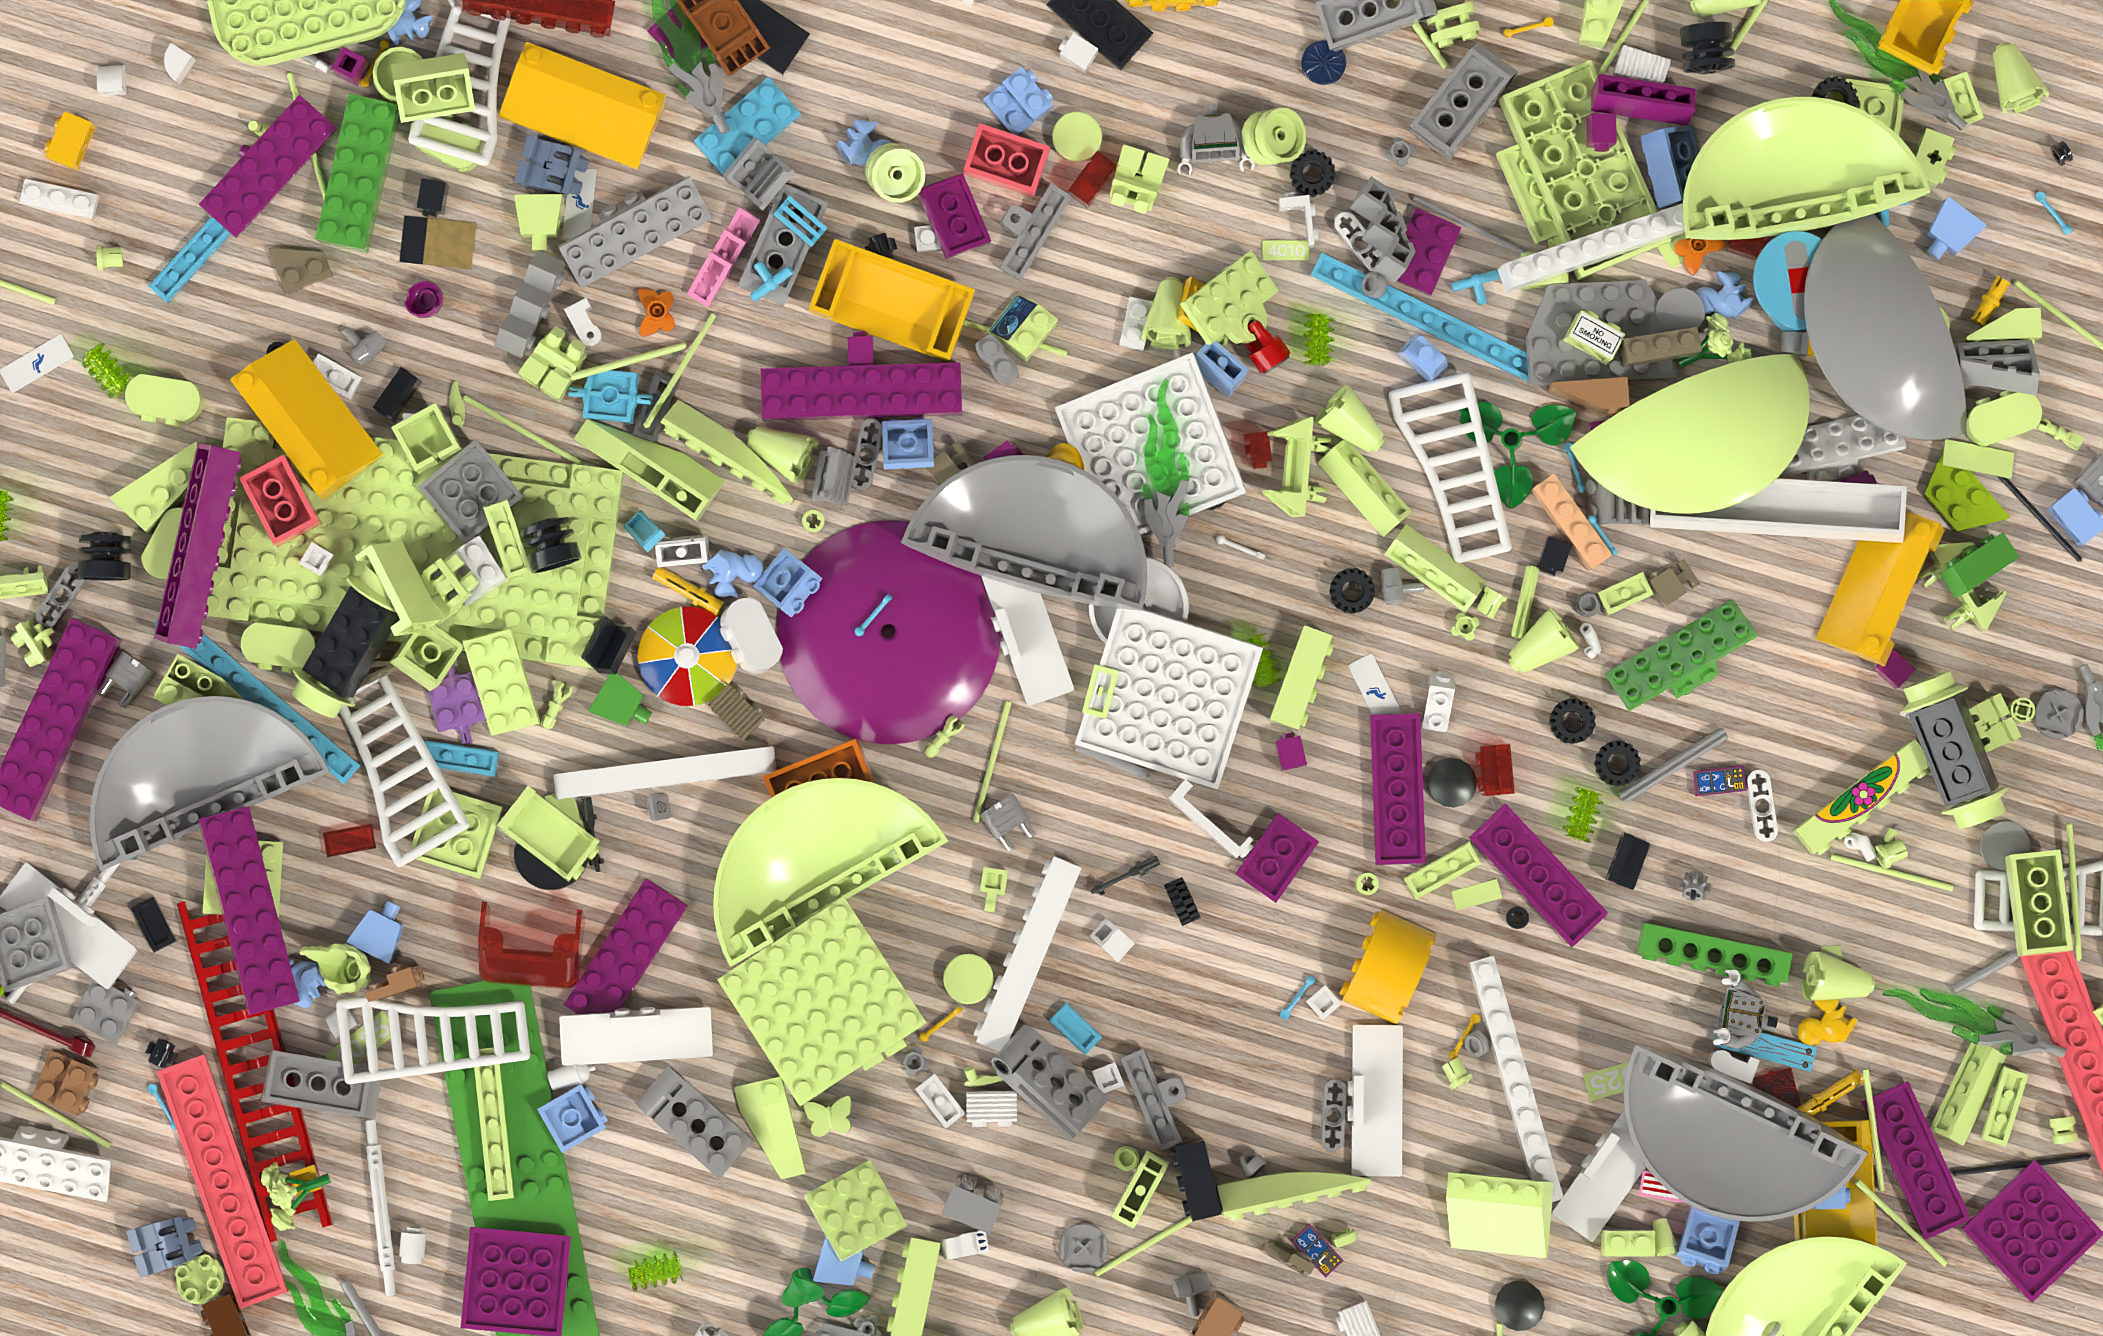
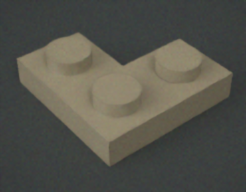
(1297, 1262)

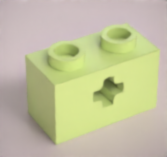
(1938, 145)

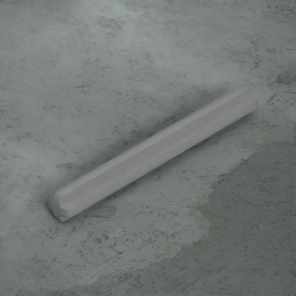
(1673, 765)

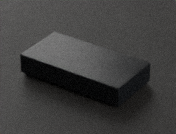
(154, 924)

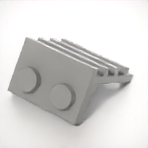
(759, 173)
(834, 476)
(1609, 507)

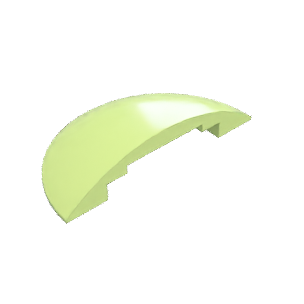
(1796, 170)
(1703, 437)
(810, 852)
(1807, 1287)

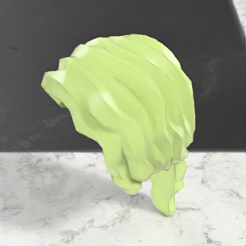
(341, 966)

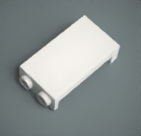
(1206, 825)

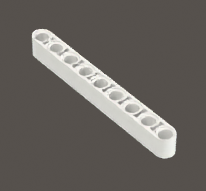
(665, 773)

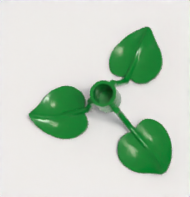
(1552, 424)
(804, 1290)
(1695, 1294)

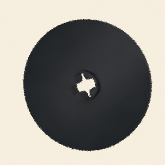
(538, 873)

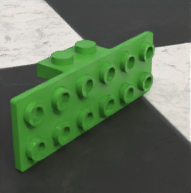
(1682, 658)

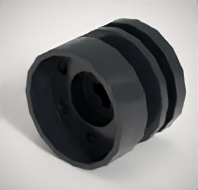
(1707, 53)
(550, 544)
(104, 557)

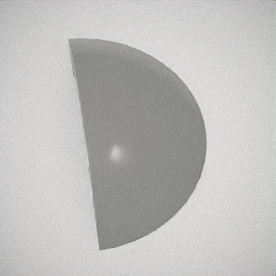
(1882, 334)
(1037, 530)
(192, 765)
(1729, 1142)

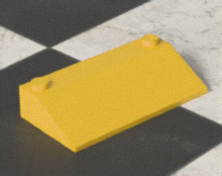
(582, 105)
(891, 301)
(307, 418)
(1877, 590)
(1859, 1217)

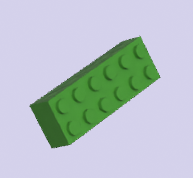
(358, 173)

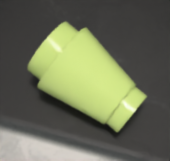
(1664, 1239)

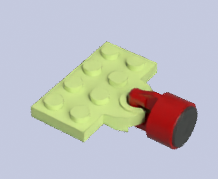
(1235, 307)

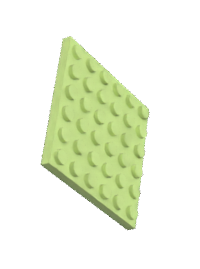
(822, 1001)

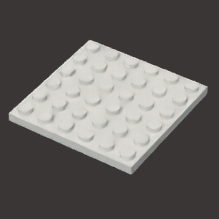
(1113, 429)
(1173, 696)

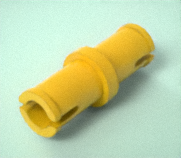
(1990, 301)

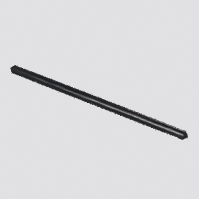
(2041, 518)
(2023, 1164)

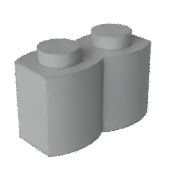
(1001, 365)

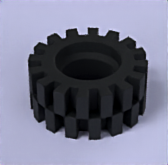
(1838, 85)
(1305, 186)
(1363, 580)
(1583, 710)
(1628, 752)
(1182, 901)

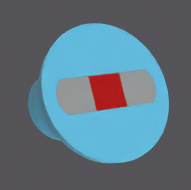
(1782, 276)

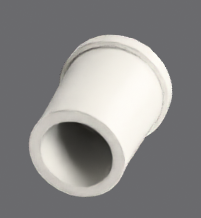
(569, 1076)

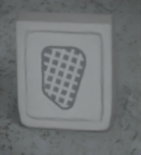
(659, 807)

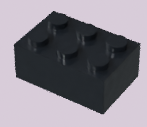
(1196, 1180)

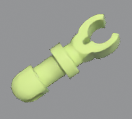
(2070, 439)
(549, 720)
(932, 749)

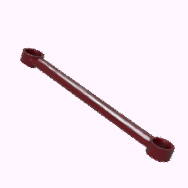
(74, 1043)

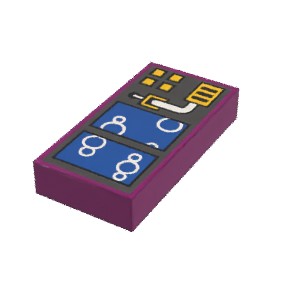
(1719, 781)
(1315, 1247)

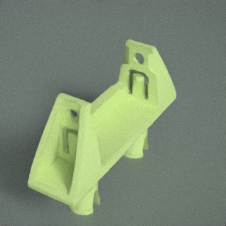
(1296, 467)
(1970, 606)

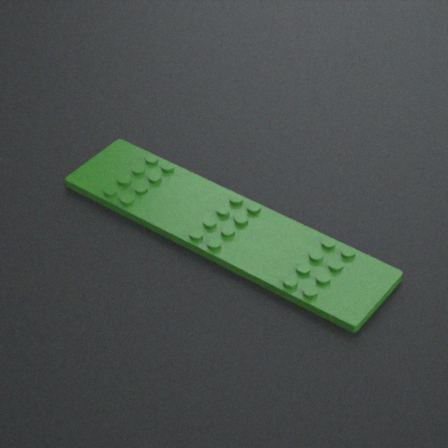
(538, 1167)

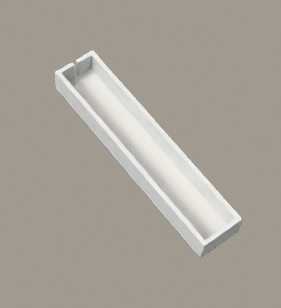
(1806, 510)

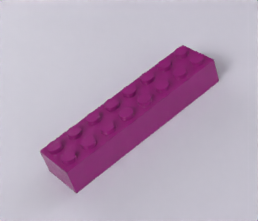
(861, 391)
(197, 545)
(54, 718)
(248, 910)

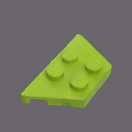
(1962, 498)

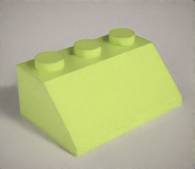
(433, 87)

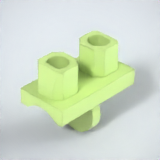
(36, 639)

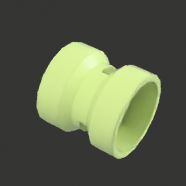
(2017, 711)
(2060, 1124)

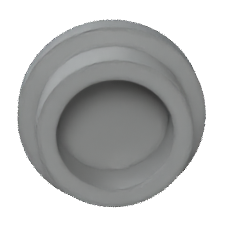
(1587, 604)

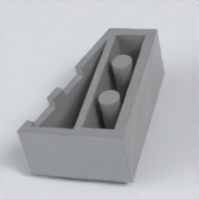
(2000, 365)

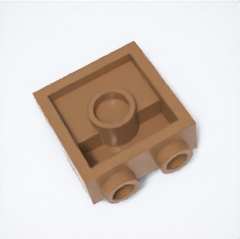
(400, 980)
(66, 1083)

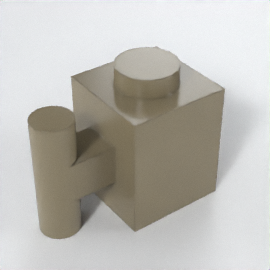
(946, 467)
(1668, 585)

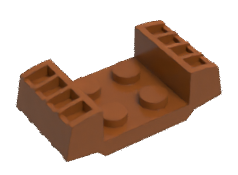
(726, 31)

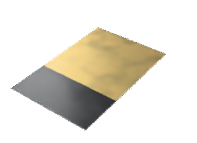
(437, 242)

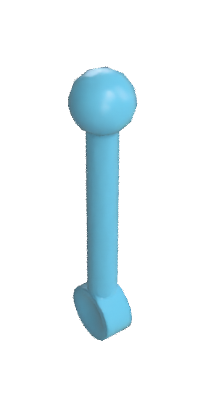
(2040, 197)
(1580, 487)
(1592, 520)
(859, 631)
(1284, 1014)
(153, 1089)

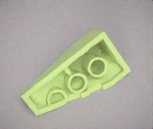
(770, 1118)

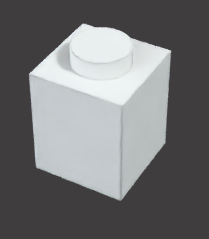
(1078, 52)

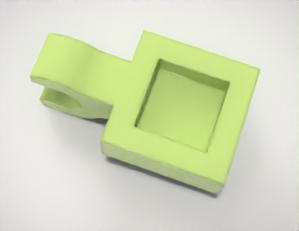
(993, 884)

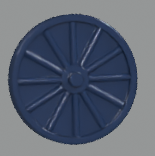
(1322, 64)

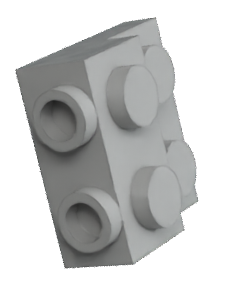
(107, 1010)

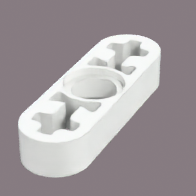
(1350, 243)
(1754, 813)

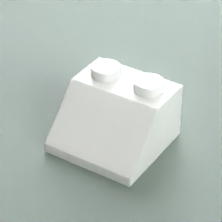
(483, 564)

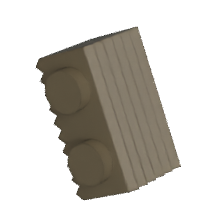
(737, 711)

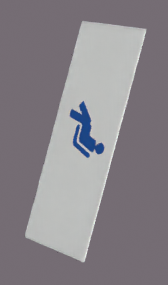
(580, 207)
(36, 363)
(1374, 686)

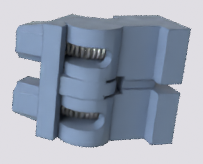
(550, 167)
(163, 1245)

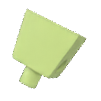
(539, 217)

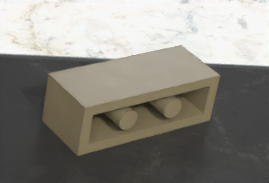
(1660, 347)

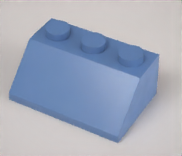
(1669, 161)

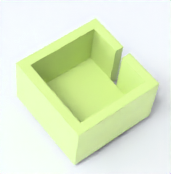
(426, 438)

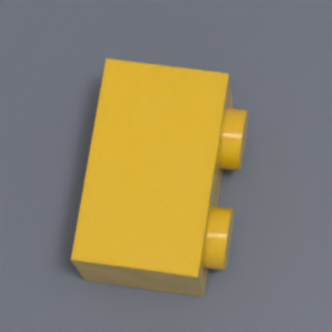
(69, 140)

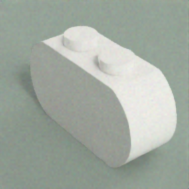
(750, 636)

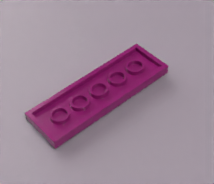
(267, 166)
(1397, 789)
(1538, 875)
(627, 951)
(1917, 1161)

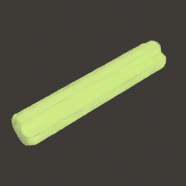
(1525, 601)

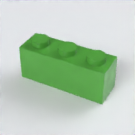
(1978, 564)

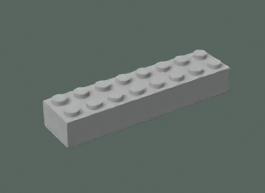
(973, 1203)

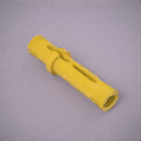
(714, 604)
(1820, 1101)

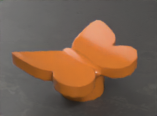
(1694, 250)
(656, 311)

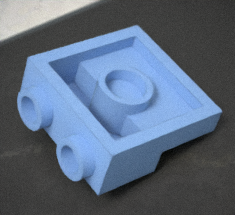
(1019, 101)
(908, 443)
(788, 582)
(572, 1117)
(1707, 1241)

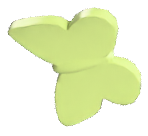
(829, 1117)

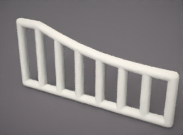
(490, 87)
(1429, 463)
(379, 787)
(2004, 909)
(419, 1012)

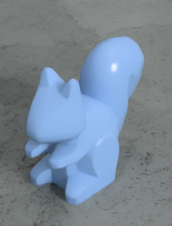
(408, 23)
(859, 145)
(1728, 300)
(728, 566)
(306, 979)

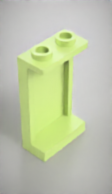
(402, 586)
(549, 834)

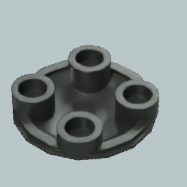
(1452, 782)
(1519, 1305)

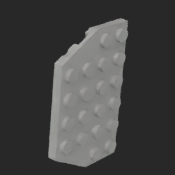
(1623, 303)

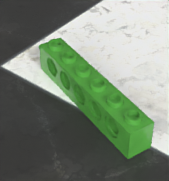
(1778, 961)

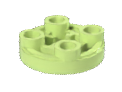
(1077, 136)
(968, 978)

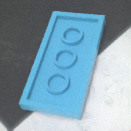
(759, 114)

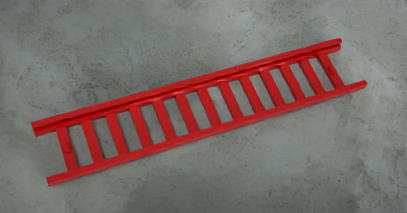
(273, 1033)

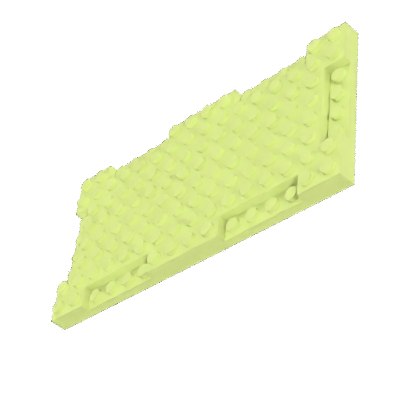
(547, 610)

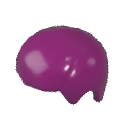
(424, 299)

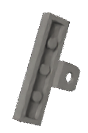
(1031, 229)
(1155, 1098)

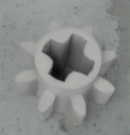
(1695, 886)

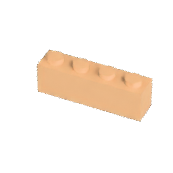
(1571, 522)

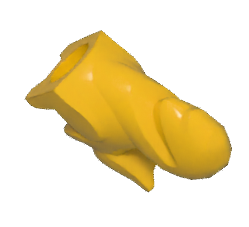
(1831, 1028)

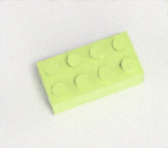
(2039, 903)

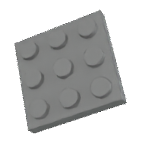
(465, 487)
(31, 944)

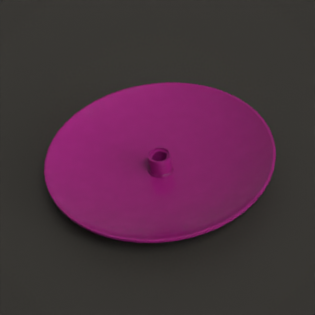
(894, 685)

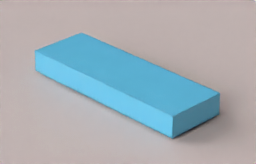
(464, 758)

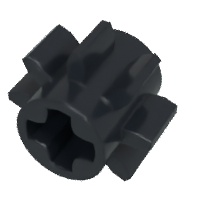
(882, 245)
(161, 1053)

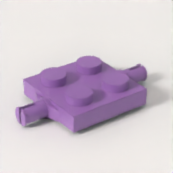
(457, 704)

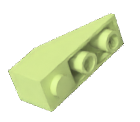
(2015, 325)

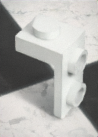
(1292, 201)
(1439, 701)

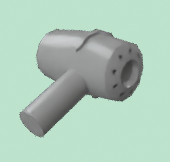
(366, 348)
(1394, 589)
(1188, 1287)

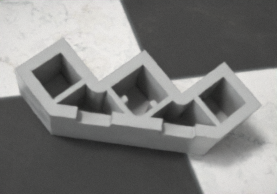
(1385, 229)
(531, 304)

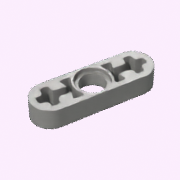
(876, 438)
(45, 607)
(1326, 1133)

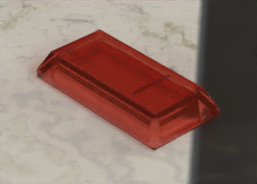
(349, 840)

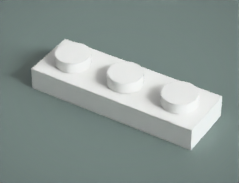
(59, 199)

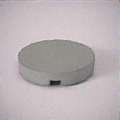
(1680, 309)
(2058, 714)
(2001, 841)
(1083, 1247)

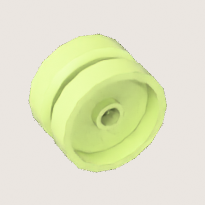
(383, 74)
(1273, 136)
(880, 171)

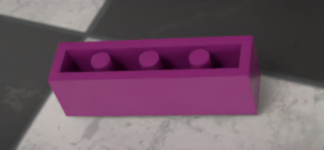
(1643, 99)

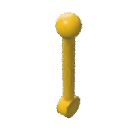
(1548, 22)
(365, 82)
(1474, 1018)
(924, 1036)

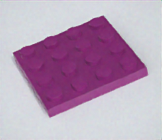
(2032, 1231)
(516, 1282)

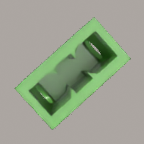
(620, 702)

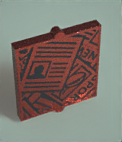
(1779, 1085)

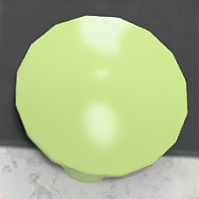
(200, 1279)

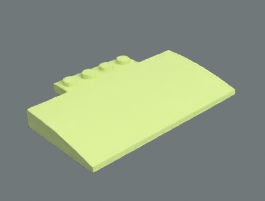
(1559, 180)

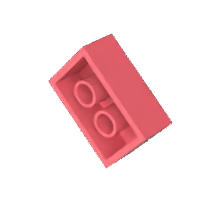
(1006, 160)
(280, 500)

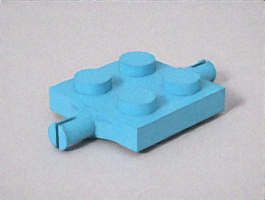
(611, 396)

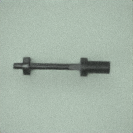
(589, 818)
(1139, 868)

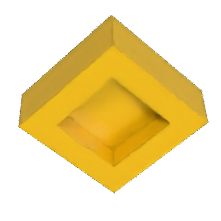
(305, 1174)

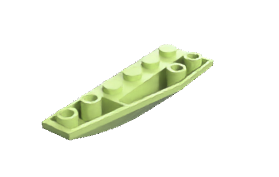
(723, 447)
(655, 467)
(190, 680)
(1282, 1189)

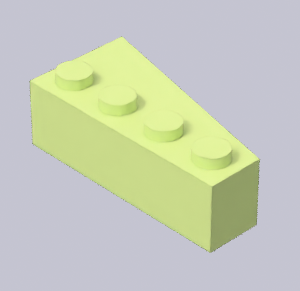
(1598, 21)
(157, 490)

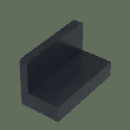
(397, 394)
(608, 646)
(1627, 861)

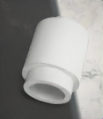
(412, 1246)

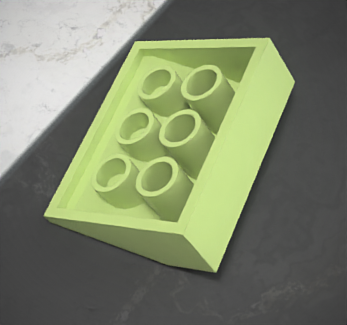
(1499, 1214)

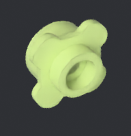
(1458, 629)

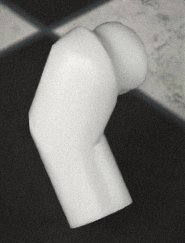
(1592, 640)
(1862, 843)

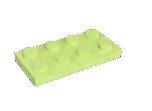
(501, 681)

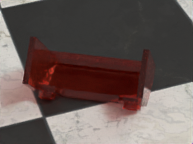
(527, 967)

